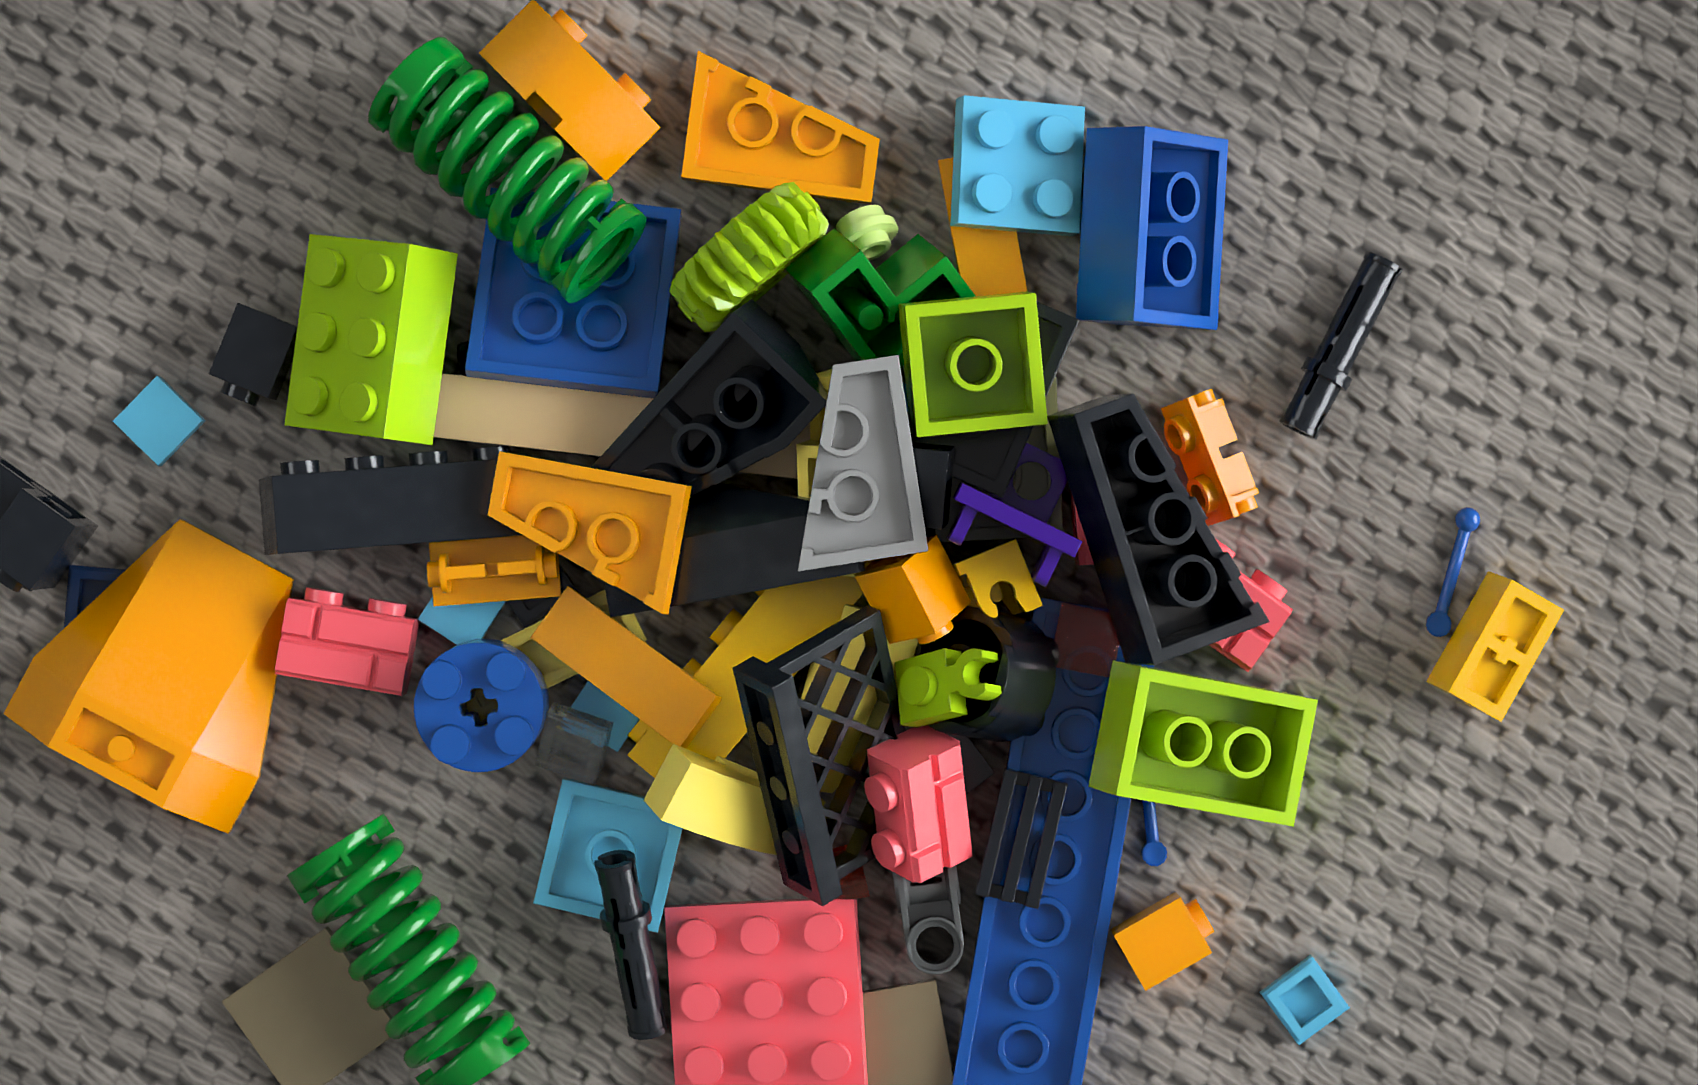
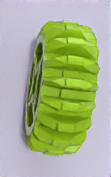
(748, 255)

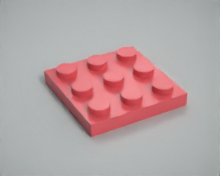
(766, 993)

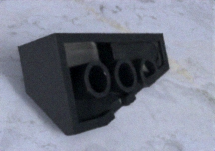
(734, 546)

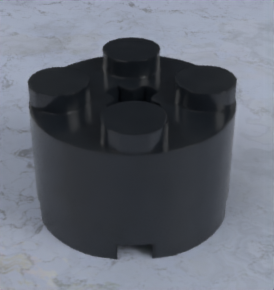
(1023, 671)

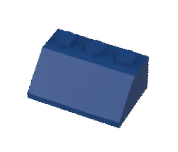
(1151, 228)

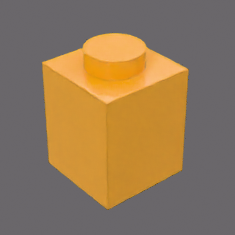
(915, 593)
(1164, 939)

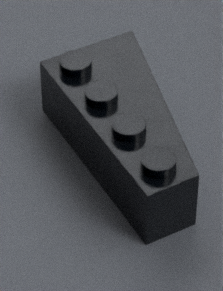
(379, 504)
(1147, 536)

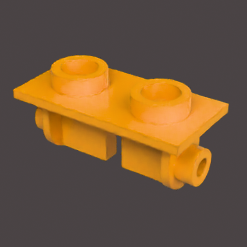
(1194, 432)
(491, 571)

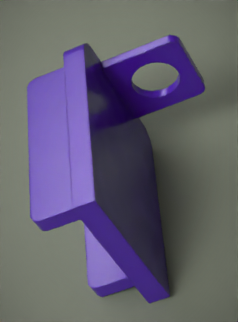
(1022, 514)

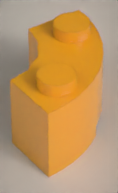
(570, 89)

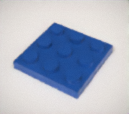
(597, 344)

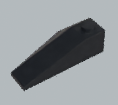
(724, 408)

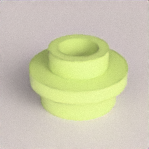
(869, 230)

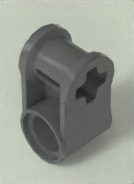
(930, 906)

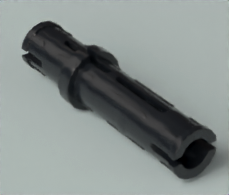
(1335, 356)
(627, 922)

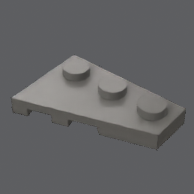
(865, 471)

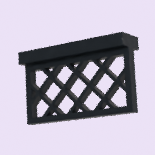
(792, 774)

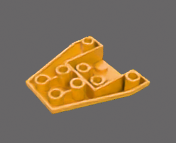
(167, 677)

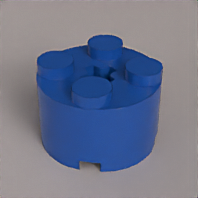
(459, 735)

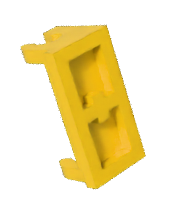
(997, 577)
(1495, 645)

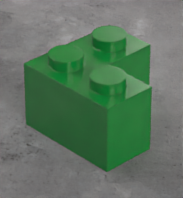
(863, 300)

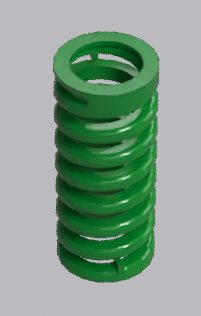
(431, 80)
(363, 862)

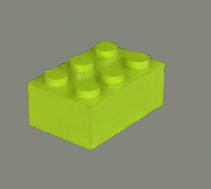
(371, 338)
(1202, 743)

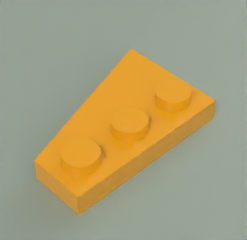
(761, 138)
(600, 519)

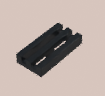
(1009, 891)

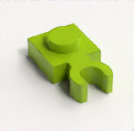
(937, 684)

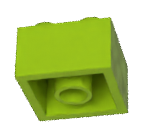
(973, 364)

